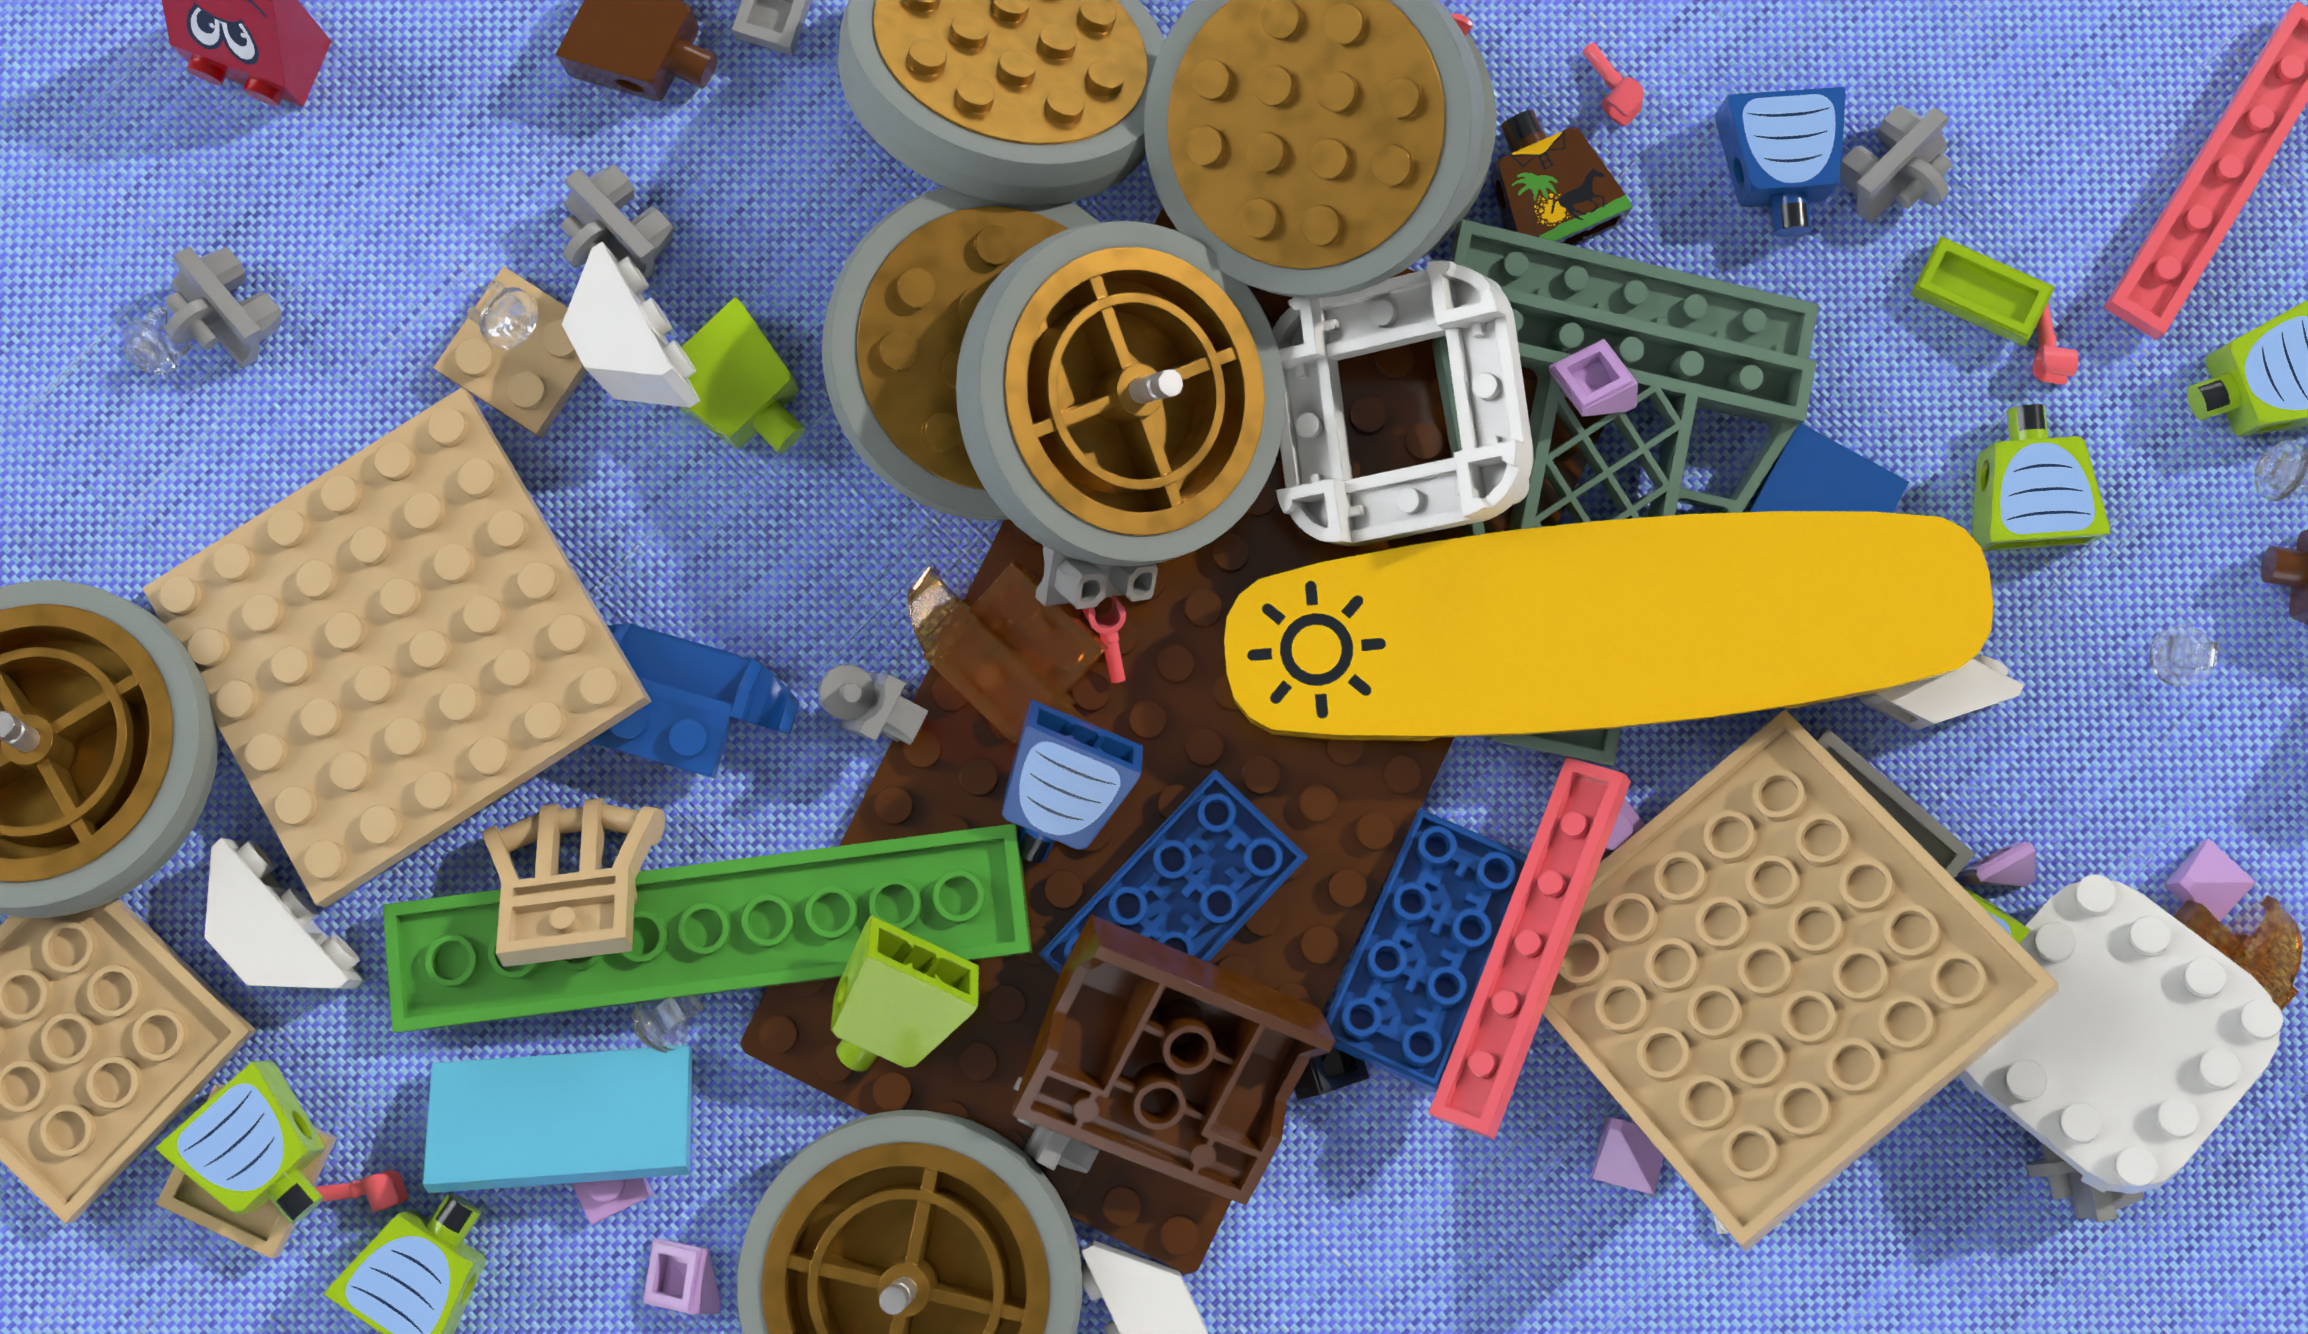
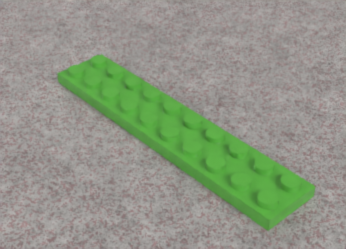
(717, 928)

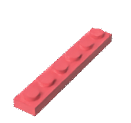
(2217, 181)
(1529, 948)

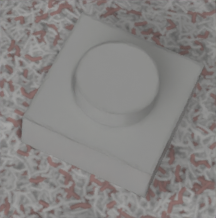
(771, 23)

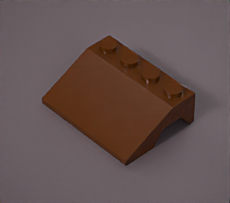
(1168, 1060)

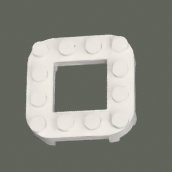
(1488, 395)

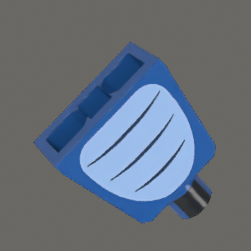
(1783, 151)
(1066, 780)

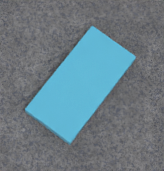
(558, 1119)

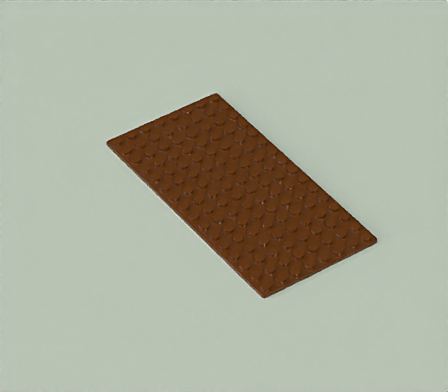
(1332, 798)

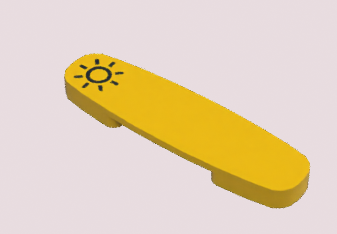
(1607, 625)

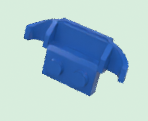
(693, 700)

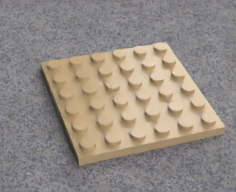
(396, 647)
(1781, 978)

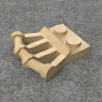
(576, 911)

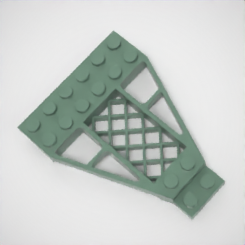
(1680, 341)

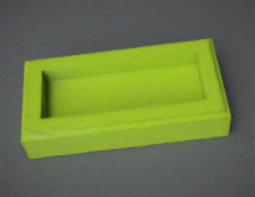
(1982, 291)

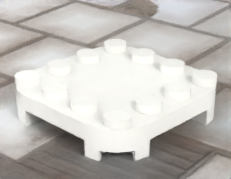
(2137, 1044)

